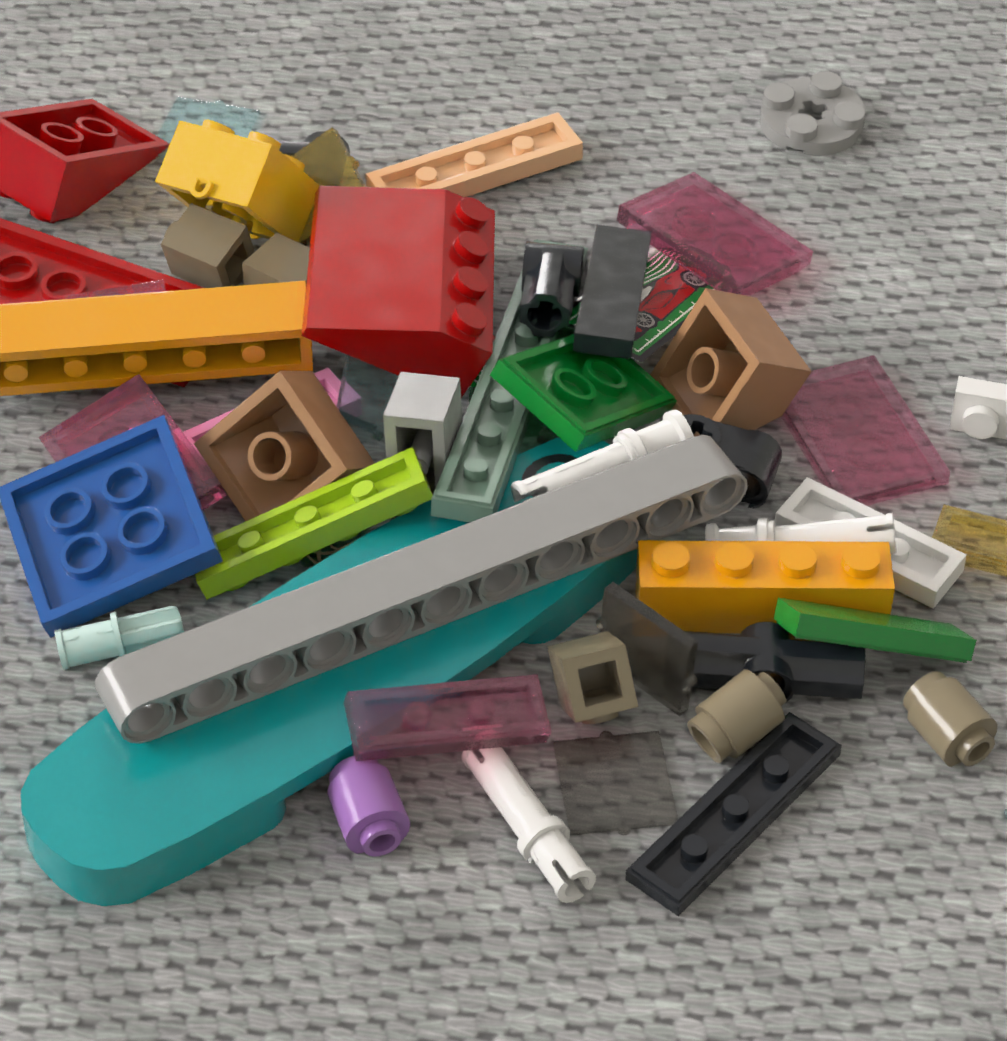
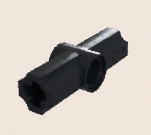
(793, 663)

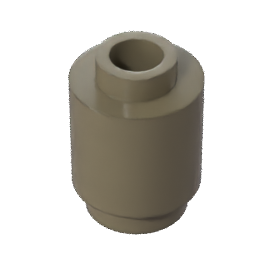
(737, 715)
(950, 719)

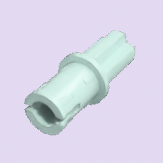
(116, 636)

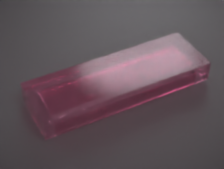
(446, 717)

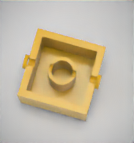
(238, 178)

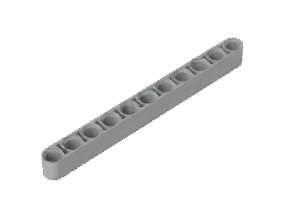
(416, 589)

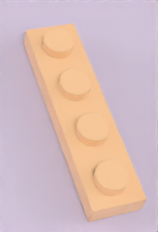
(487, 159)

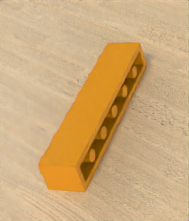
(153, 335)

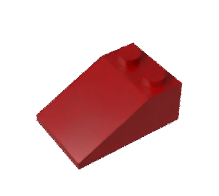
(69, 156)

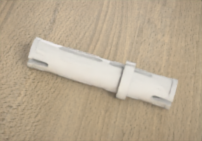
(540, 835)

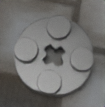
(823, 93)

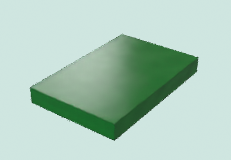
(580, 393)

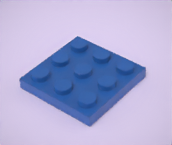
(108, 526)

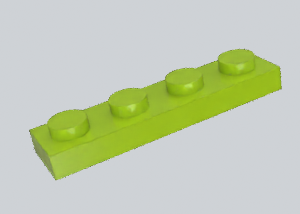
(316, 521)

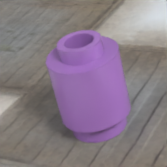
(367, 806)

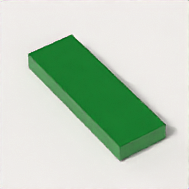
(874, 630)

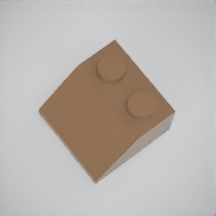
(731, 363)
(281, 444)

